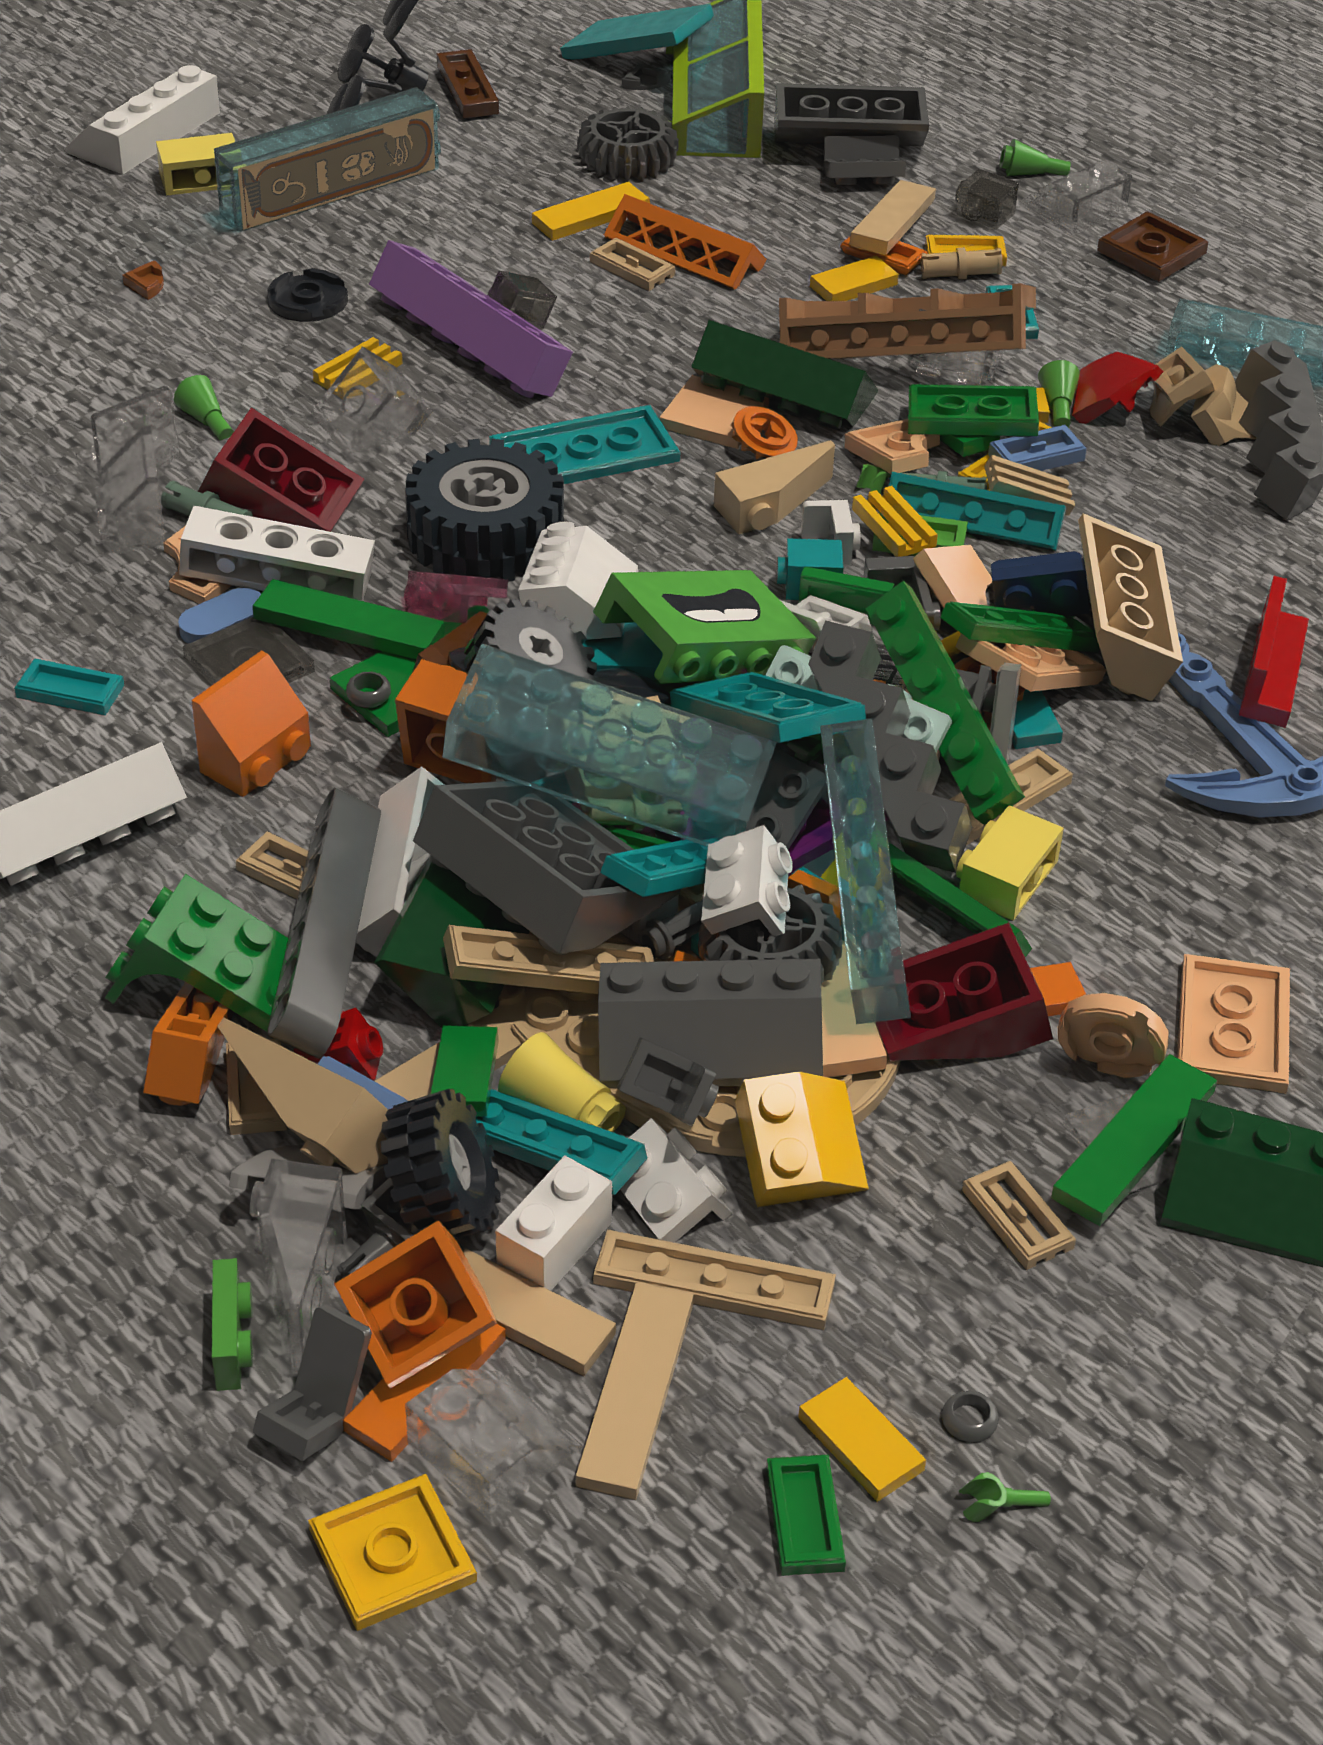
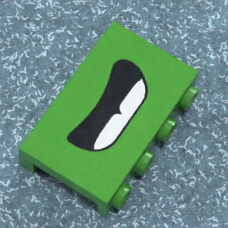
(704, 621)

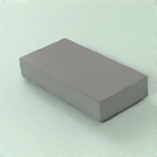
(1005, 707)

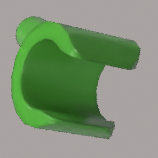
(872, 478)
(992, 1495)

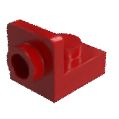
(354, 1044)

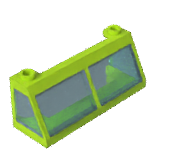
(721, 83)

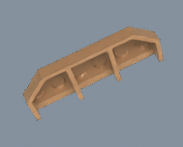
(897, 328)

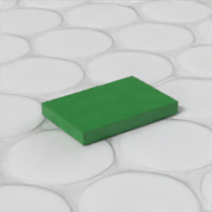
(973, 410)

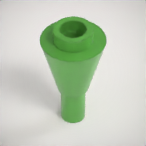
(1024, 160)
(1059, 381)
(198, 399)

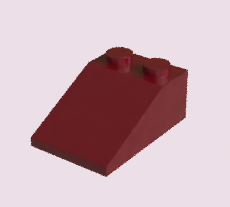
(280, 476)
(969, 1002)

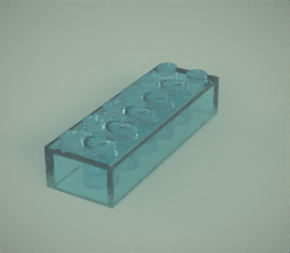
(606, 748)

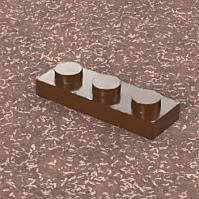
(467, 83)

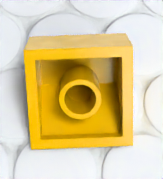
(799, 1138)

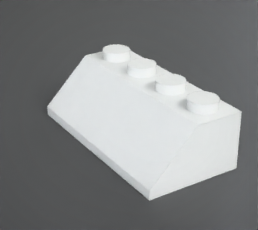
(160, 113)
(570, 575)
(86, 808)
(395, 858)

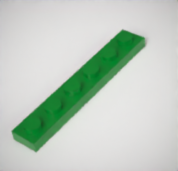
(935, 682)

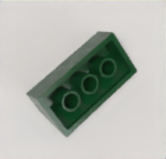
(783, 375)
(416, 951)
(1248, 1183)

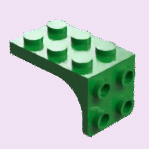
(208, 946)

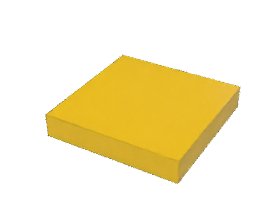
(392, 1551)

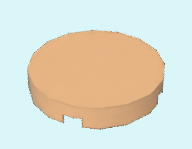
(1114, 1033)

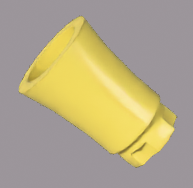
(551, 1079)

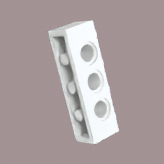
(256, 550)

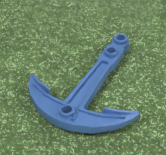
(1287, 780)

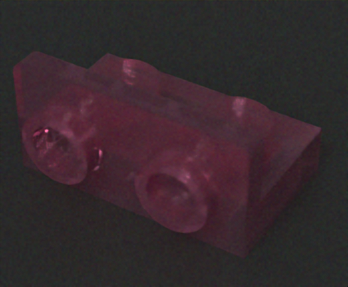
(448, 595)

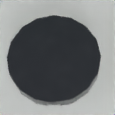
(323, 301)

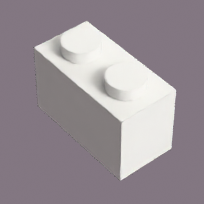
(555, 1223)

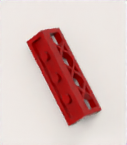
(1274, 661)

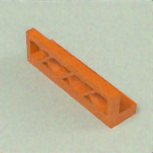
(685, 233)

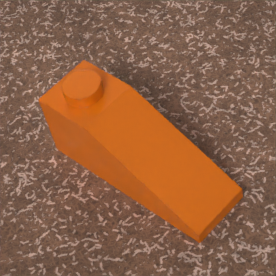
(185, 1047)

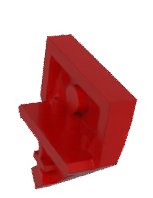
(1111, 381)

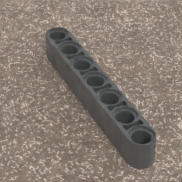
(325, 925)

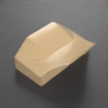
(1180, 382)
(1222, 409)

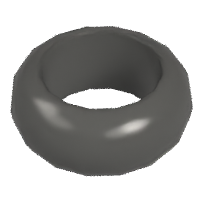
(368, 680)
(966, 1432)

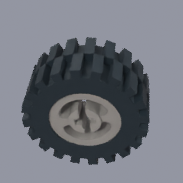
(481, 508)

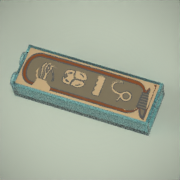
(327, 159)

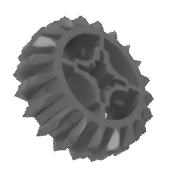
(627, 143)
(809, 934)

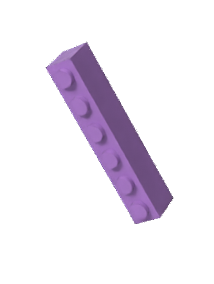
(471, 320)

